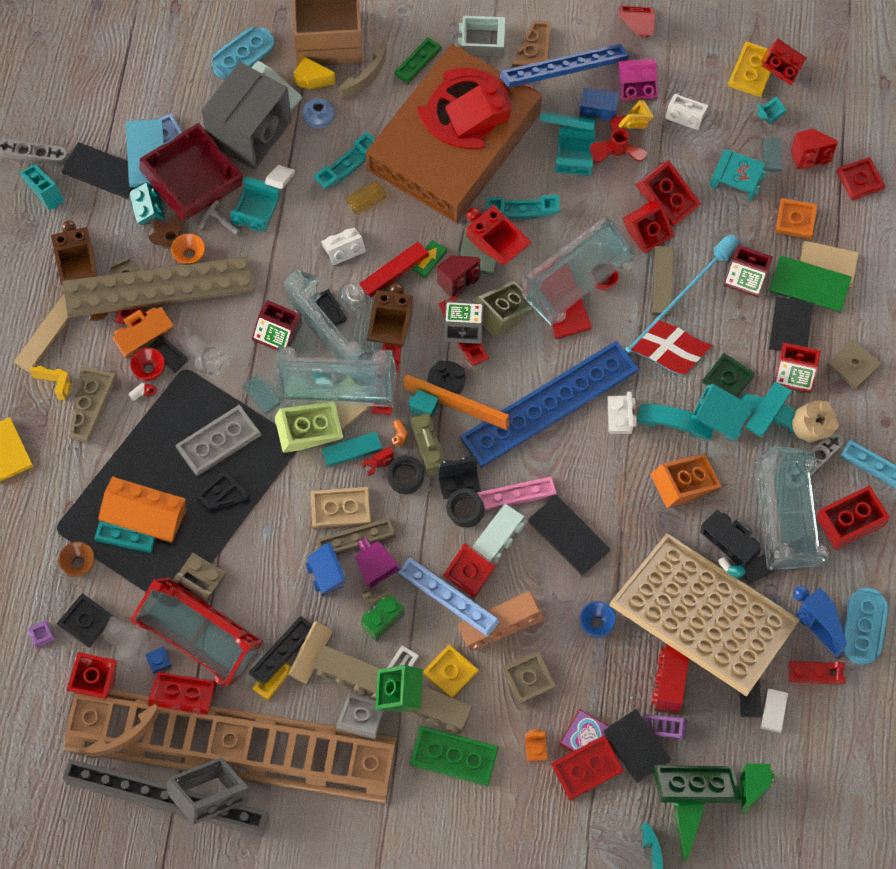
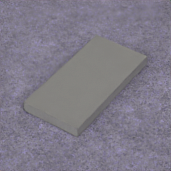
(218, 440)

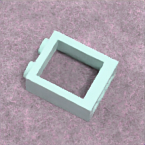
(483, 23)

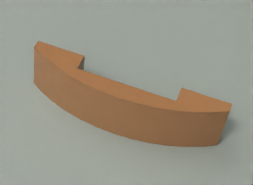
(147, 719)

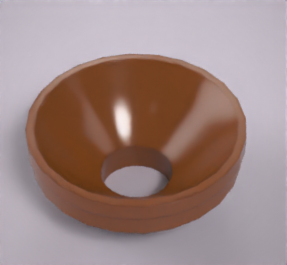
(73, 551)

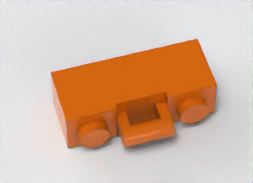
(138, 336)

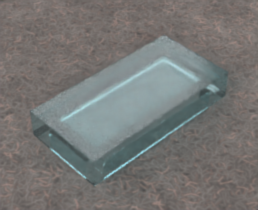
(772, 154)
(261, 394)

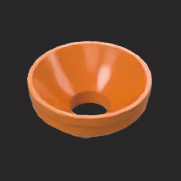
(185, 243)

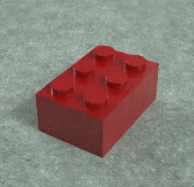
(852, 517)
(670, 680)

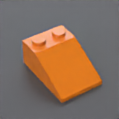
(685, 480)

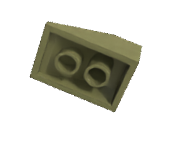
(504, 308)

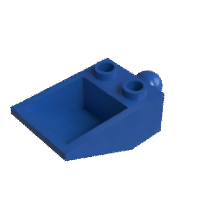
(821, 618)

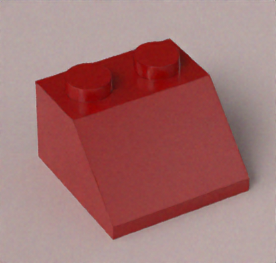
(649, 226)

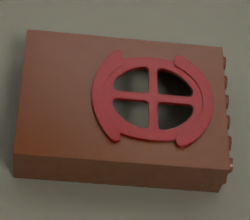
(429, 158)

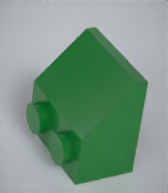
(399, 689)
(754, 783)

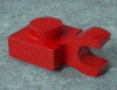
(379, 459)

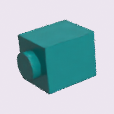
(423, 403)

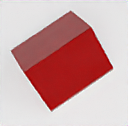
(92, 675)

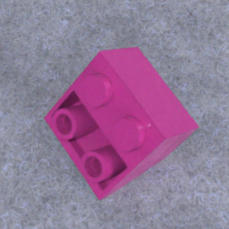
(638, 79)

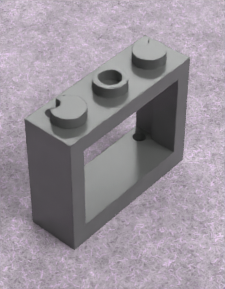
(213, 805)

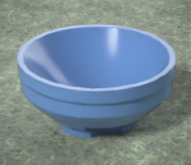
(321, 118)

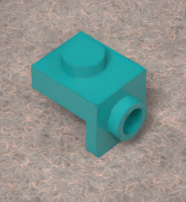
(771, 110)

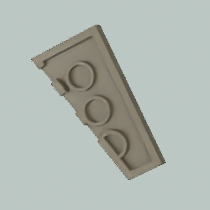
(92, 397)

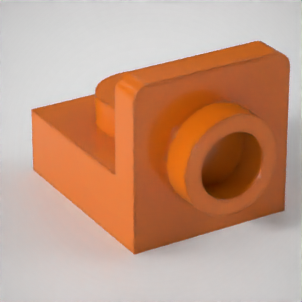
(536, 745)

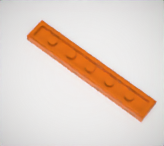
(458, 402)

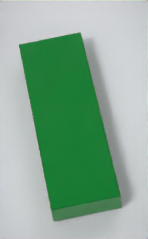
(417, 60)

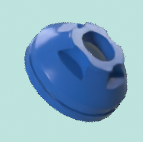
(597, 610)

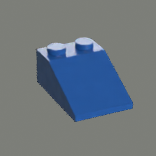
(325, 569)

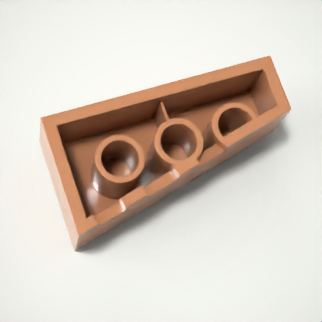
(513, 616)

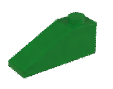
(687, 822)

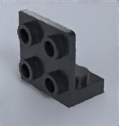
(458, 475)

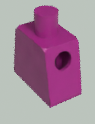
(375, 563)

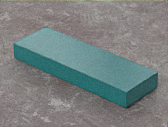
(768, 409)
(351, 449)
(124, 537)

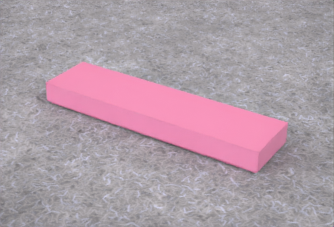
(518, 493)

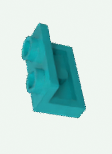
(146, 203)

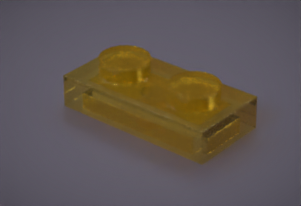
(365, 197)

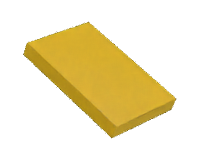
(748, 73)
(12, 452)

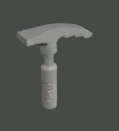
(226, 223)

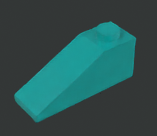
(42, 187)

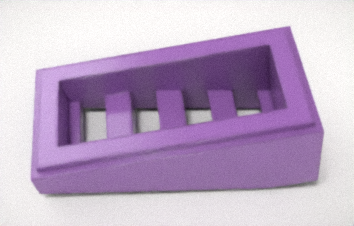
(682, 726)

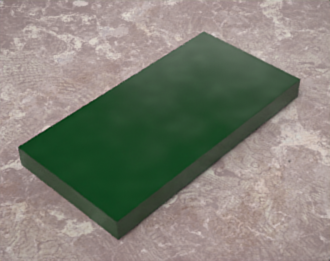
(697, 784)

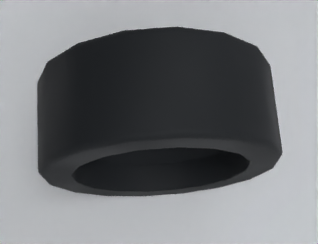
(408, 461)
(457, 496)

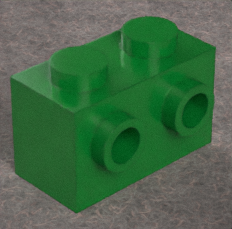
(382, 616)

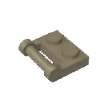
(203, 572)

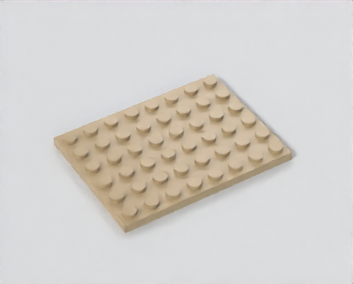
(705, 613)

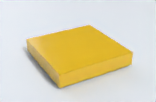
(450, 672)

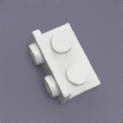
(686, 111)
(620, 414)

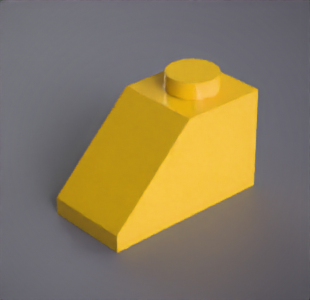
(313, 75)

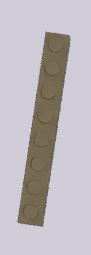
(363, 678)

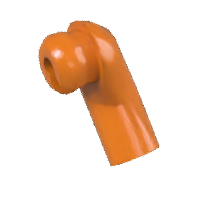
(401, 434)

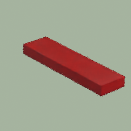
(394, 269)

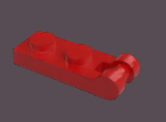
(816, 672)

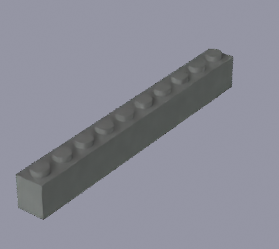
(155, 795)

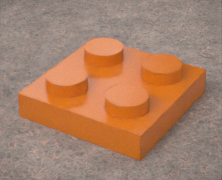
(796, 218)

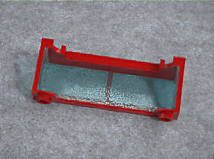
(197, 629)

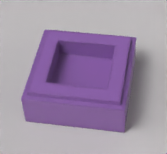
(41, 634)

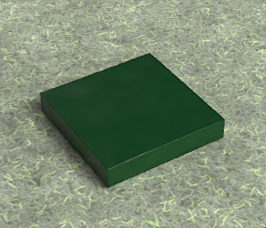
(729, 375)

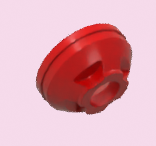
(144, 357)

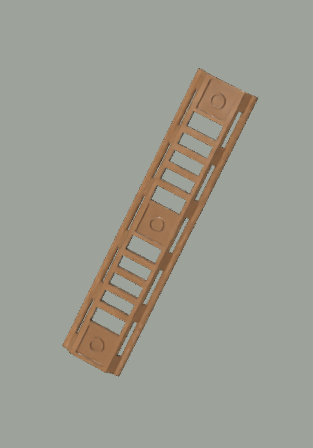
(232, 739)

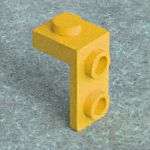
(638, 118)
(60, 376)

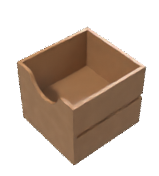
(327, 31)

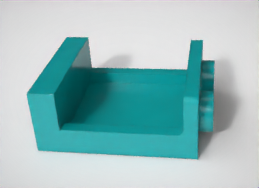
(574, 151)
(256, 205)
(722, 412)

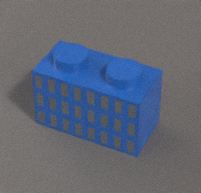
(598, 104)

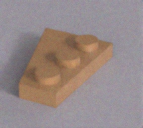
(535, 45)

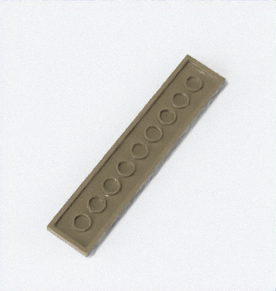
(158, 286)

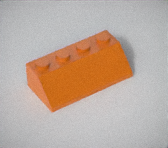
(142, 509)

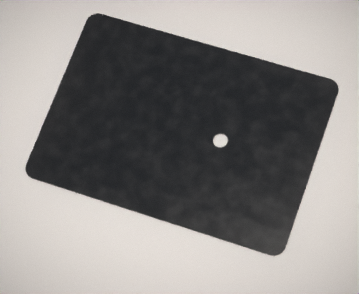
(153, 461)

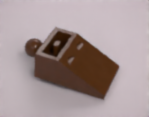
(74, 253)
(391, 316)

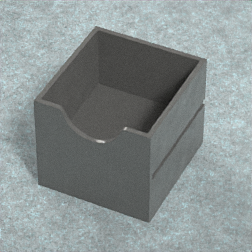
(247, 115)

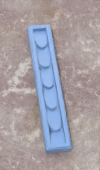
(448, 597)

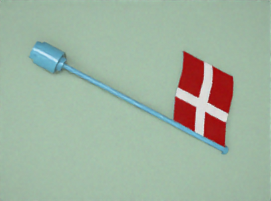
(671, 345)

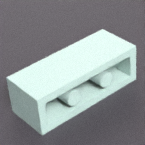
(499, 533)

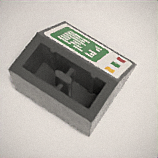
(463, 322)

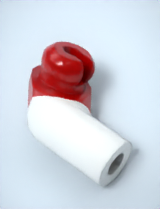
(142, 390)

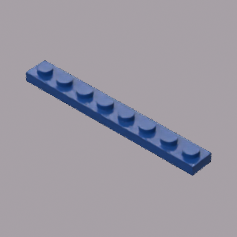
(564, 65)

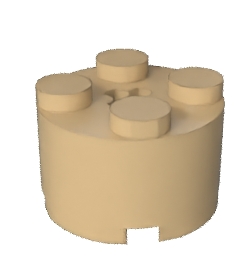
(815, 421)

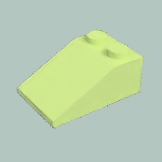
(307, 426)

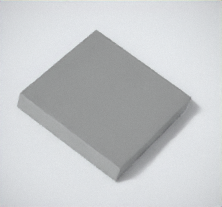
(360, 717)

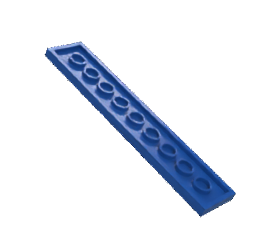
(550, 403)

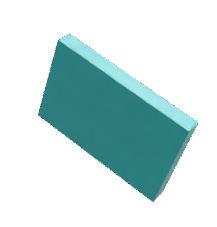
(568, 120)

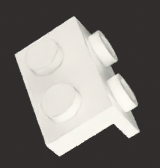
(344, 246)

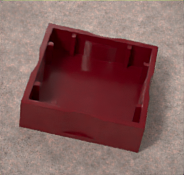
(190, 172)

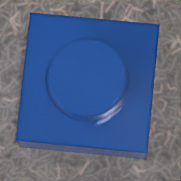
(158, 660)

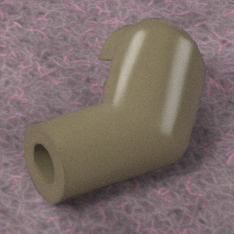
(372, 598)

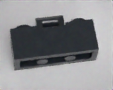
(729, 540)

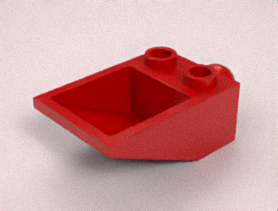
(495, 235)

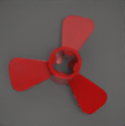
(617, 145)

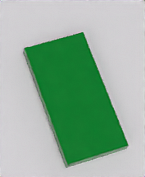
(810, 283)
(454, 756)

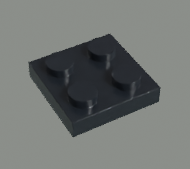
(85, 620)

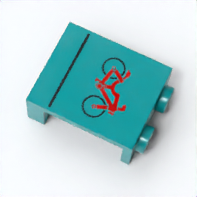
(739, 172)

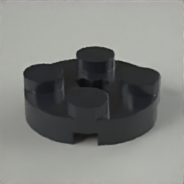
(451, 369)

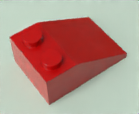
(478, 109)
(668, 188)

